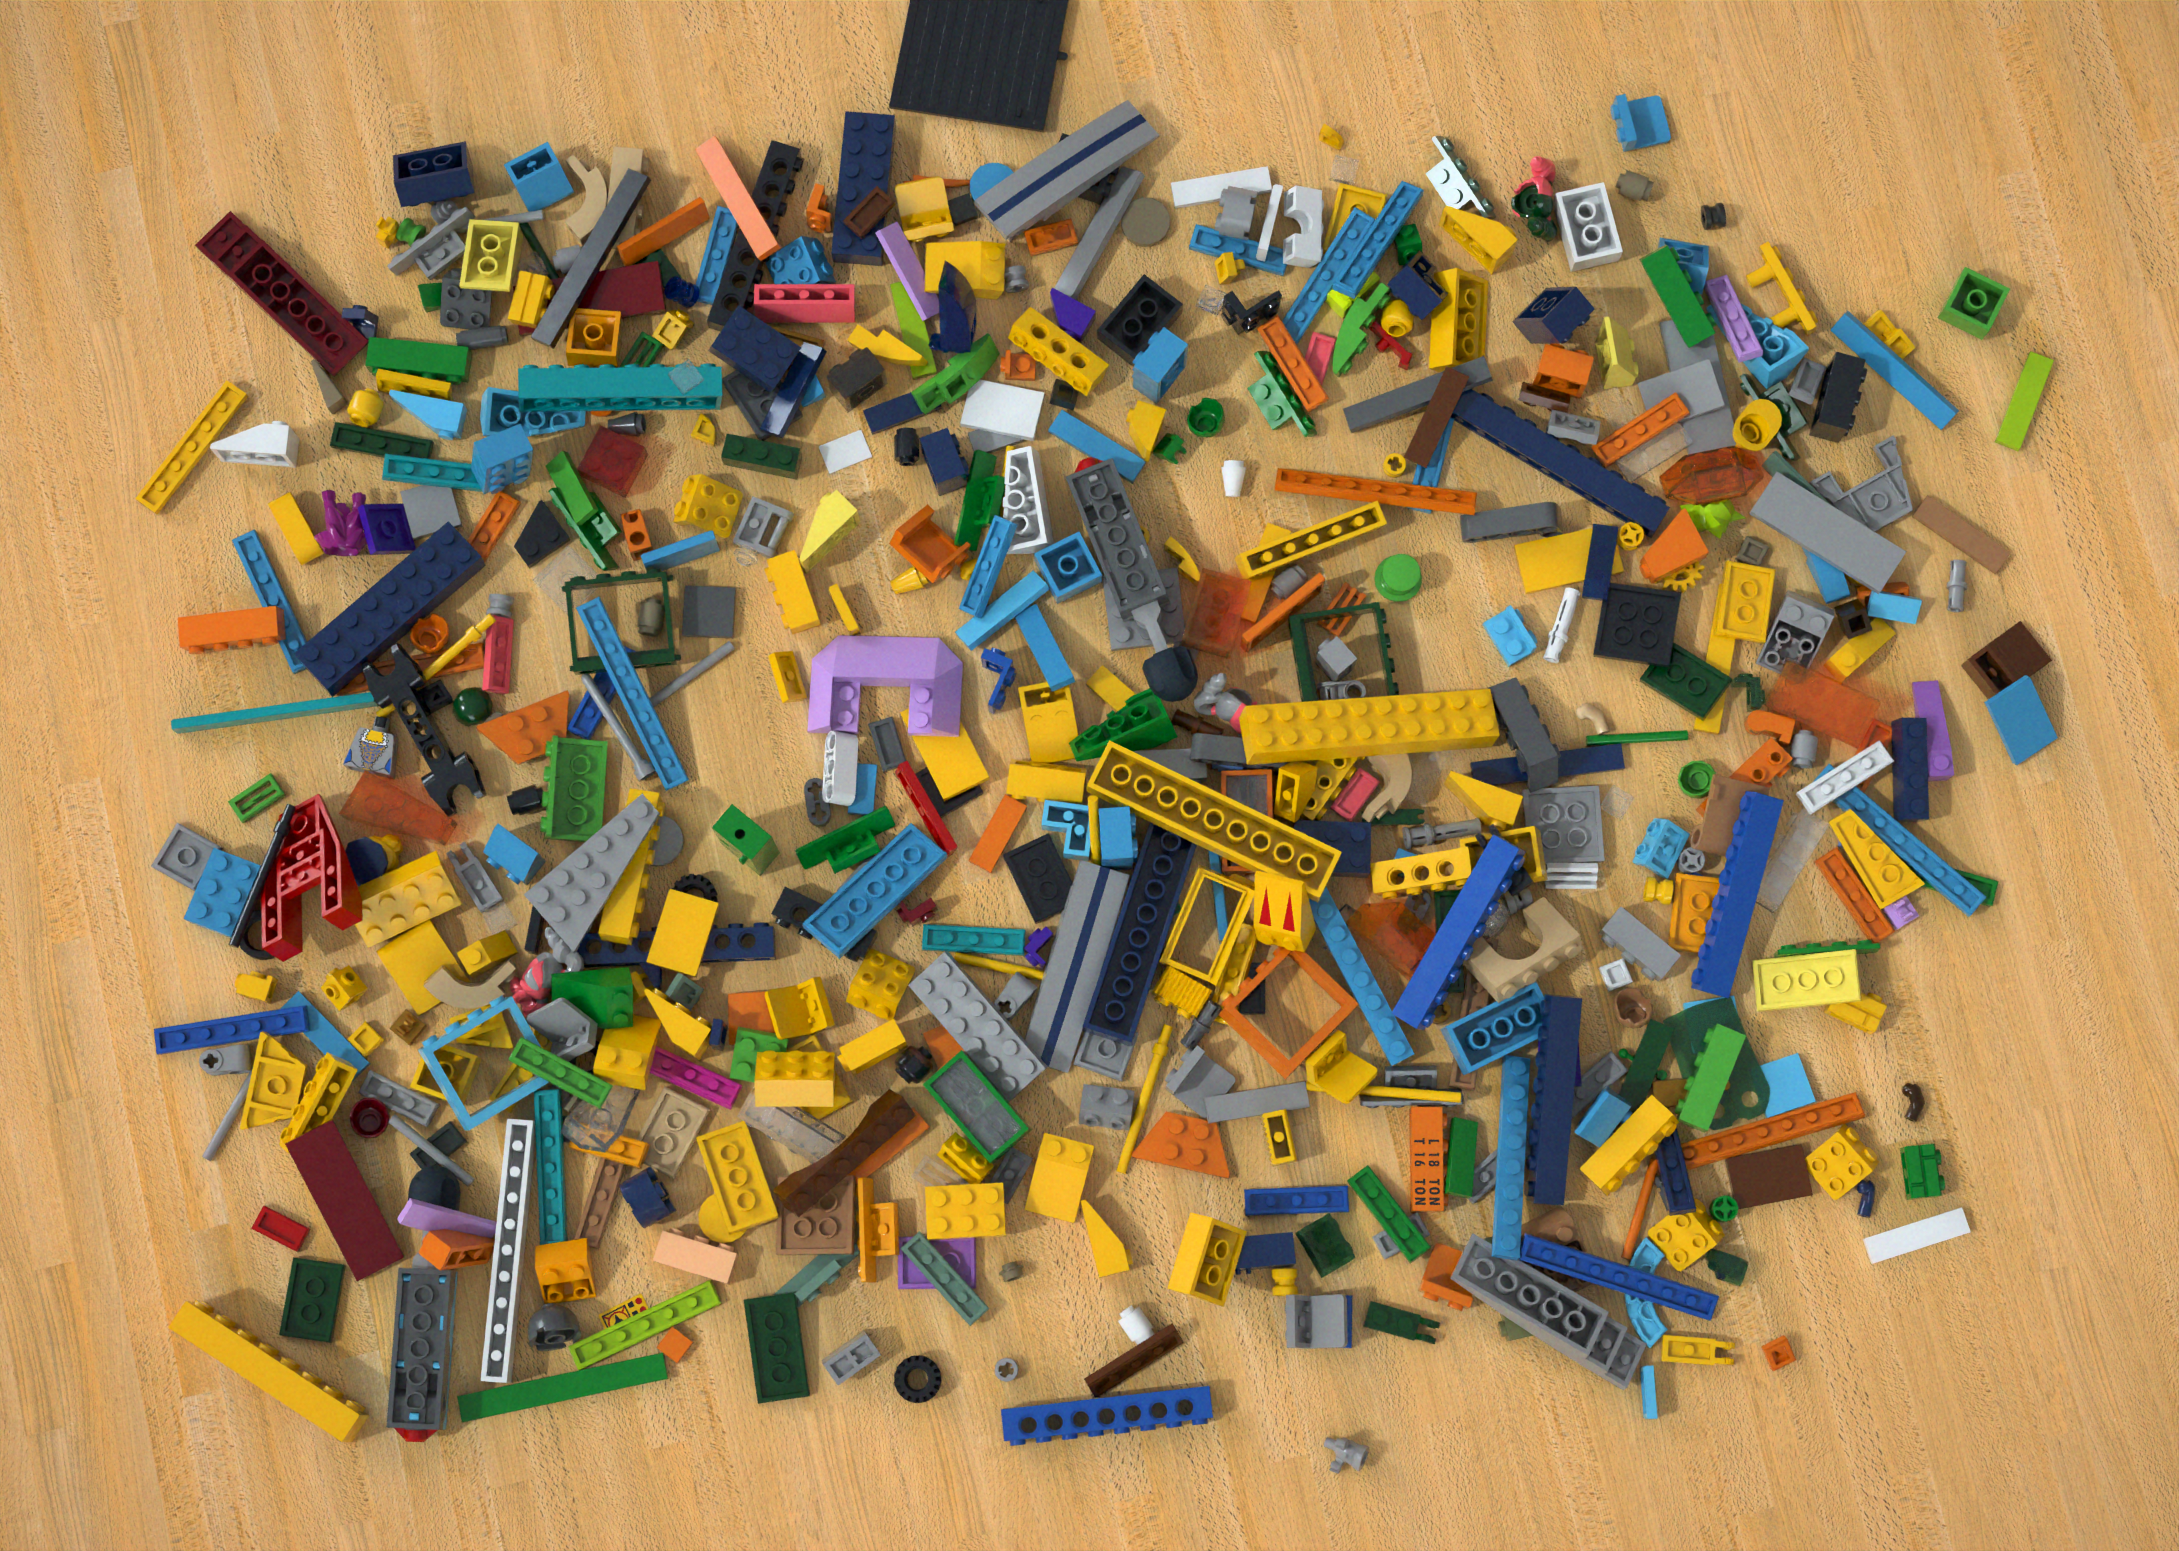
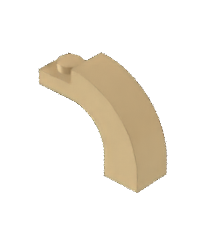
(596, 199)
(1397, 779)
(467, 995)

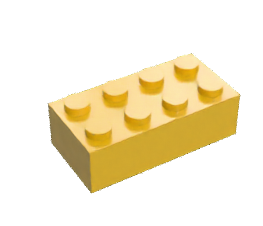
(406, 898)

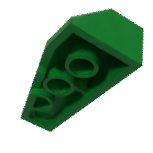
(1136, 727)

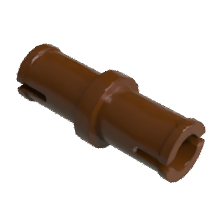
(1195, 724)

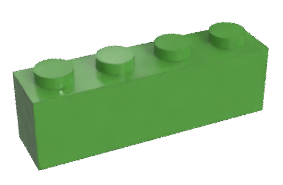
(1710, 1078)

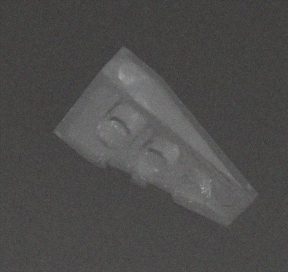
(600, 1128)

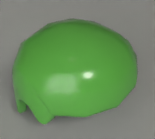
(1696, 779)

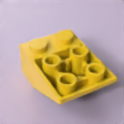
(1048, 722)
(685, 1031)

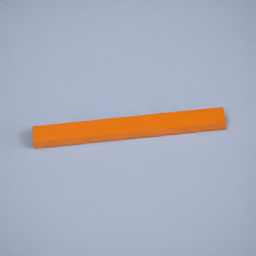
(1373, 490)
(1772, 1130)

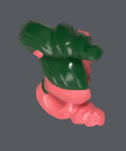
(1537, 191)

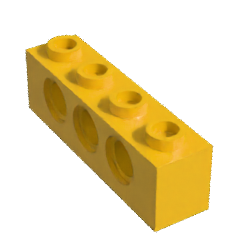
(1058, 351)
(1385, 872)

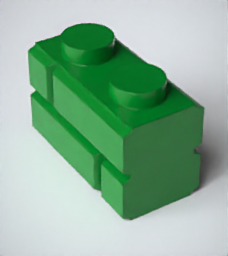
(1921, 1171)

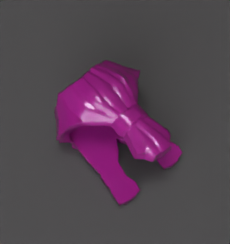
(343, 527)

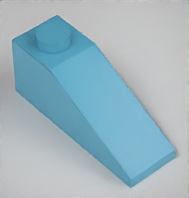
(439, 415)

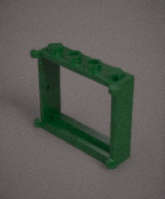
(1302, 654)
(639, 659)

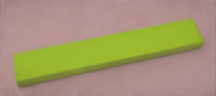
(644, 1325)

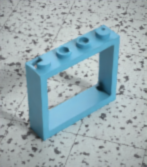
(454, 1031)

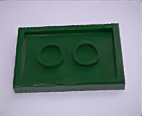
(1688, 682)
(312, 1300)

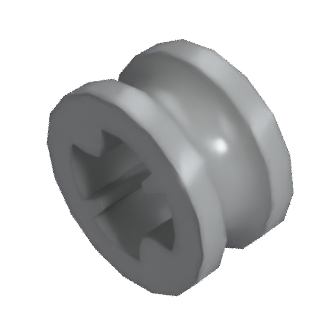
(1009, 1377)

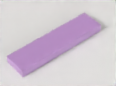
(908, 269)
(1733, 318)
(434, 1217)

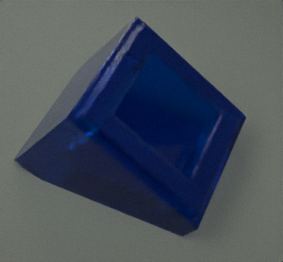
(654, 974)

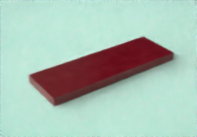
(627, 289)
(344, 1200)

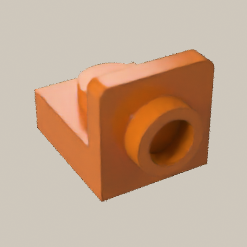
(1018, 366)

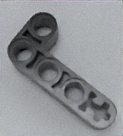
(1512, 522)
(1224, 751)

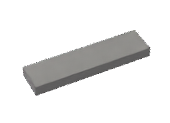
(1256, 1102)

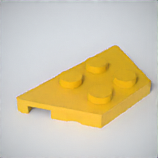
(274, 1083)

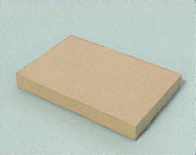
(672, 1131)

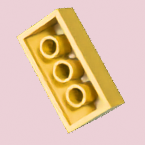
(1459, 320)

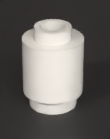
(1135, 1324)

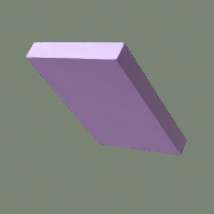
(957, 1252)

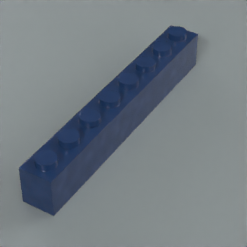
(1553, 1099)

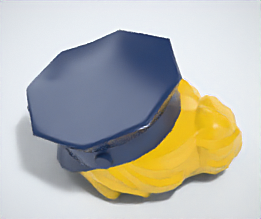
(373, 856)

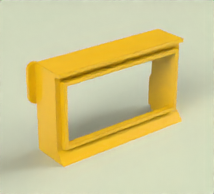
(1235, 882)

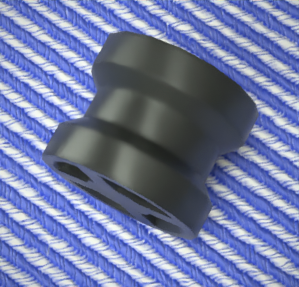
(1713, 216)

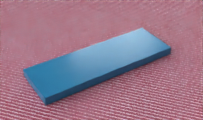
(875, 890)

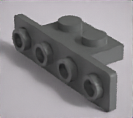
(1408, 1077)

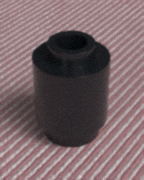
(906, 446)
(525, 800)

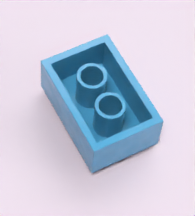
(1159, 364)
(502, 459)
(1116, 840)
(222, 892)

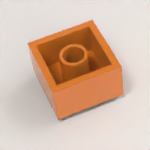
(1563, 370)

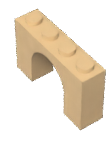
(1506, 976)

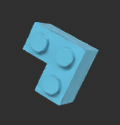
(1073, 821)

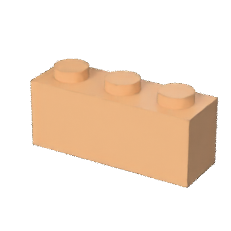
(696, 1256)

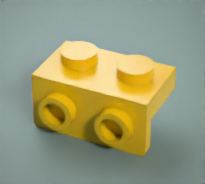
(965, 1159)

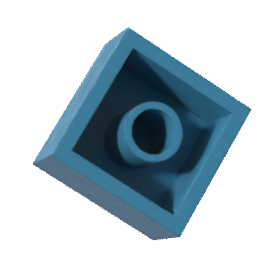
(1068, 567)

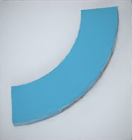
(1640, 1311)

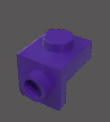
(1038, 940)

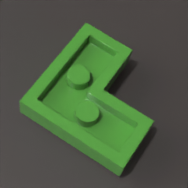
(747, 1045)

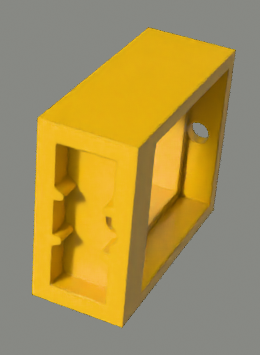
(872, 1048)

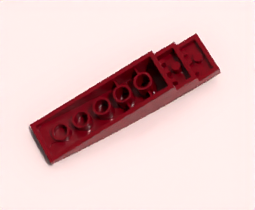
(282, 293)

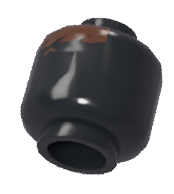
(914, 1064)

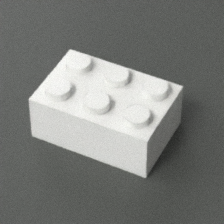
(1587, 227)

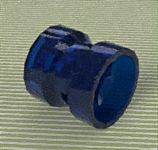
(681, 291)

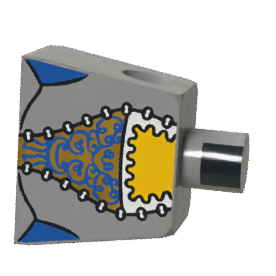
(374, 750)

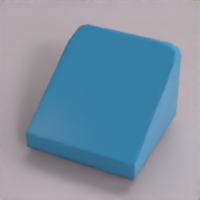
(814, 393)

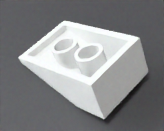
(261, 445)

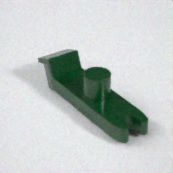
(1400, 817)

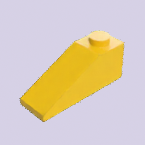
(1858, 650)
(1106, 1247)

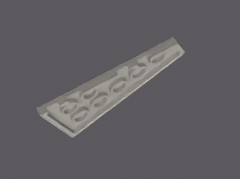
(585, 880)

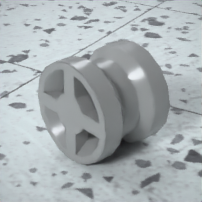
(1015, 279)
(500, 605)
(1694, 857)

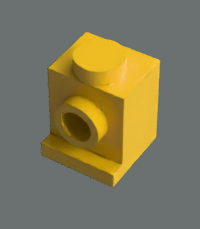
(255, 986)

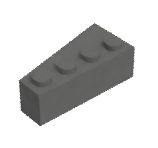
(1526, 734)

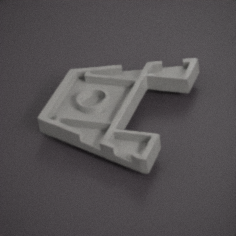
(1876, 500)

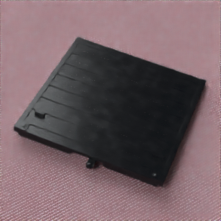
(980, 60)

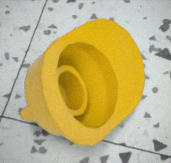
(1757, 425)

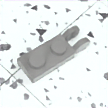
(476, 880)

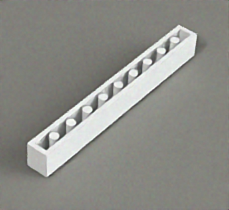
(509, 1251)

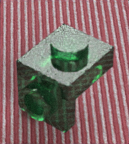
(1754, 695)

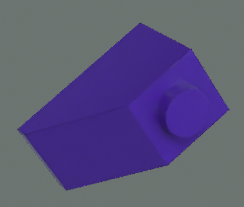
(1072, 315)

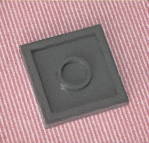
(709, 612)

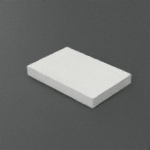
(1002, 409)

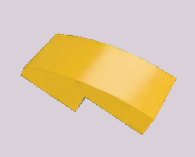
(1887, 333)
(1187, 567)

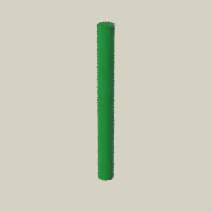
(1636, 737)

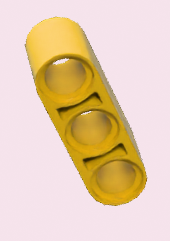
(295, 528)

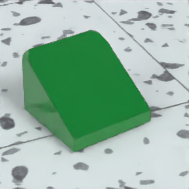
(430, 296)

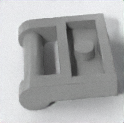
(756, 523)

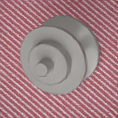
(442, 210)

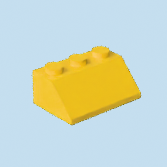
(1207, 1259)

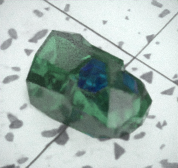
(1726, 1266)

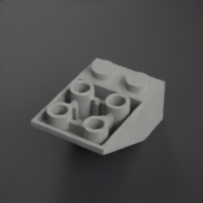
(1795, 632)

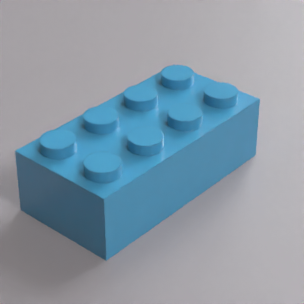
(1495, 1029)

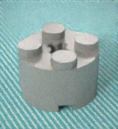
(1237, 212)

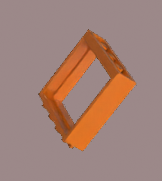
(1257, 1040)

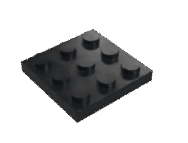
(1637, 625)

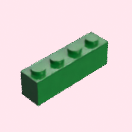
(1678, 296)
(420, 359)

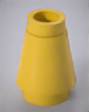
(908, 581)

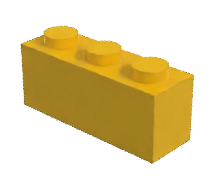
(792, 592)
(1046, 781)

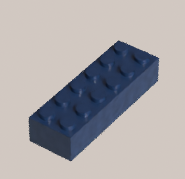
(863, 166)

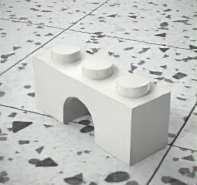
(1306, 208)

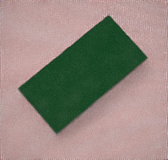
(776, 1347)

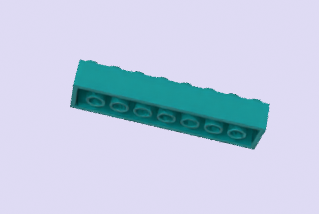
(614, 388)

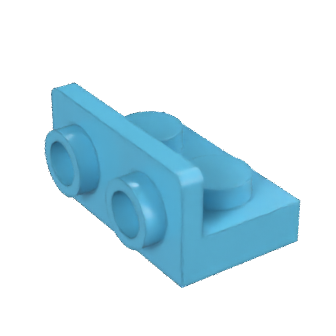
(1510, 635)
(1661, 847)

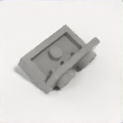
(1106, 1107)

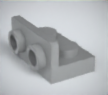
(1573, 427)

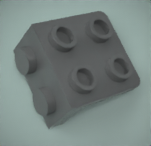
(461, 306)

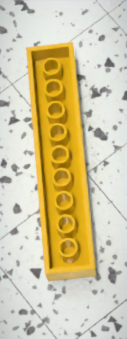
(1368, 726)
(1211, 819)

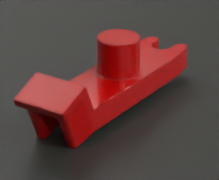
(1388, 341)

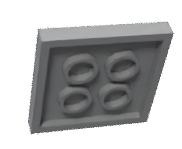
(1130, 636)
(1567, 823)

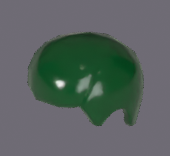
(472, 706)

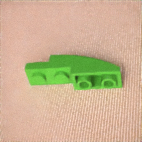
(1351, 337)
(959, 377)

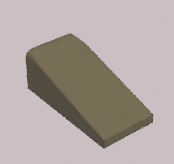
(332, 396)

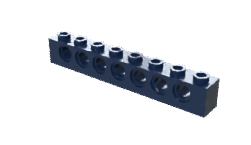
(763, 949)

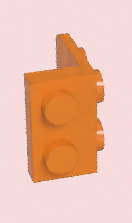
(1437, 1279)

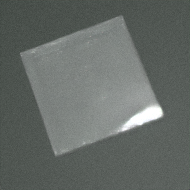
(560, 570)

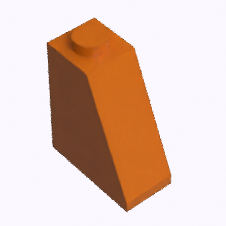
(1674, 549)

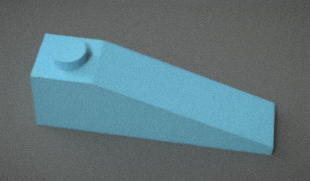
(1780, 349)
(502, 412)

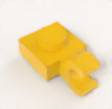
(387, 231)

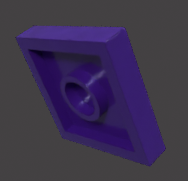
(386, 529)

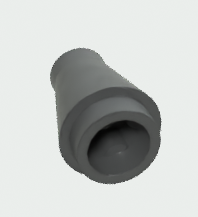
(630, 424)

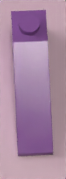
(1929, 705)

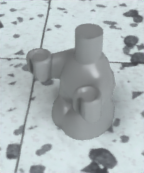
(1347, 1452)

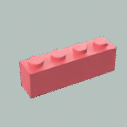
(805, 303)

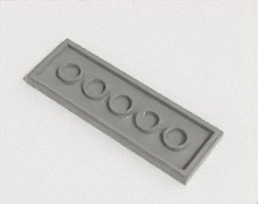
(1713, 428)
(1827, 532)

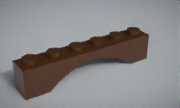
(811, 1183)

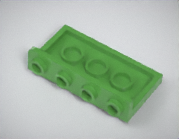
(574, 788)

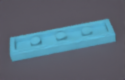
(1002, 610)

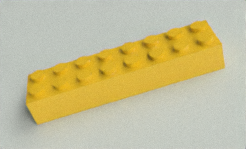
(268, 1371)

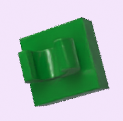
(1168, 446)

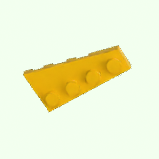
(1875, 862)

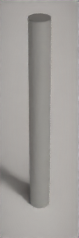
(520, 218)
(691, 673)
(227, 1120)
(431, 1150)

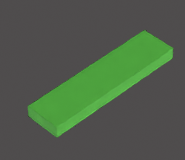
(560, 1073)

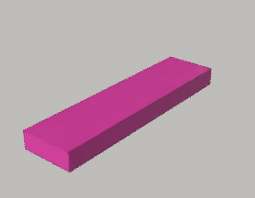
(695, 1078)

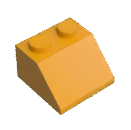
(594, 338)

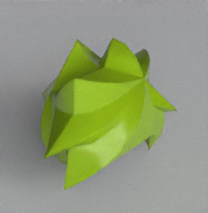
(1713, 516)

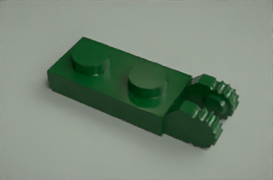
(1398, 1322)

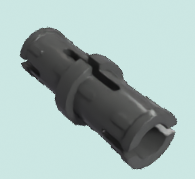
(1201, 1025)

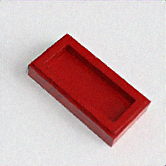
(281, 1228)

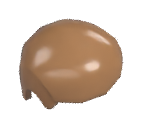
(1632, 1008)

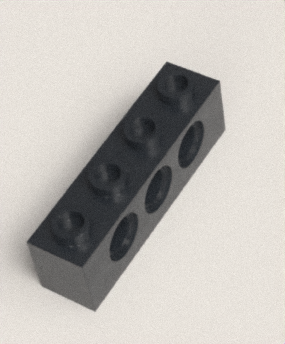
(791, 901)

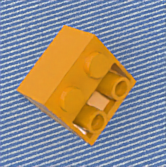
(565, 1271)

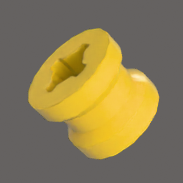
(1632, 532)

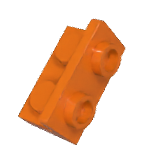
(816, 211)

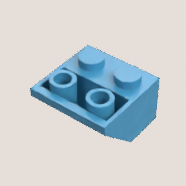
(539, 178)

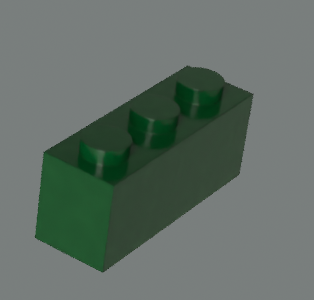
(761, 456)

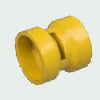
(1661, 891)
(1284, 1282)

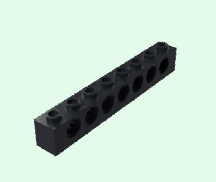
(777, 156)

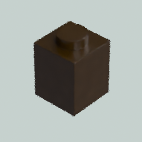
(1853, 618)

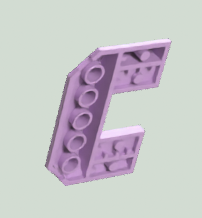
(911, 662)

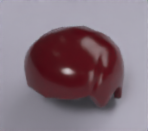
(369, 1118)

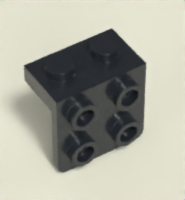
(1246, 320)

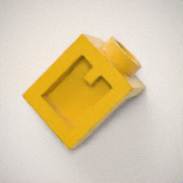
(673, 328)

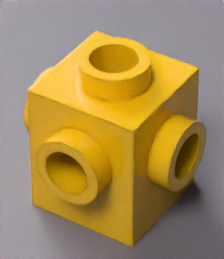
(343, 987)

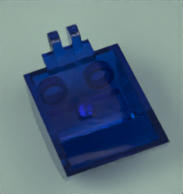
(956, 313)

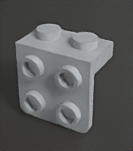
(565, 1027)
(1198, 1079)
(1316, 1321)

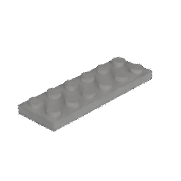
(978, 1026)

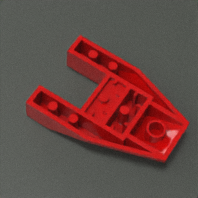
(307, 858)

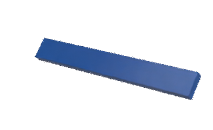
(1618, 1276)

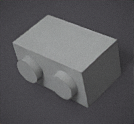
(1335, 659)

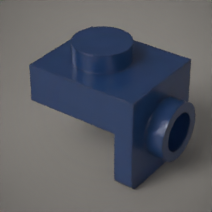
(362, 320)

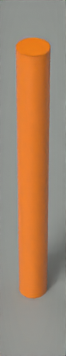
(1640, 1209)

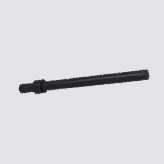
(281, 830)

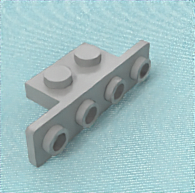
(436, 249)

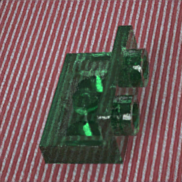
(1325, 1245)

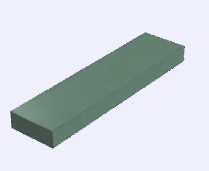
(944, 1278)

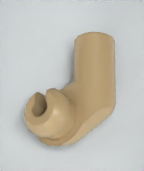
(1594, 714)

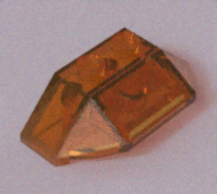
(1712, 476)
(1393, 934)

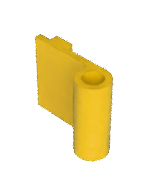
(414, 959)

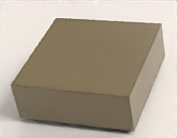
(1752, 552)

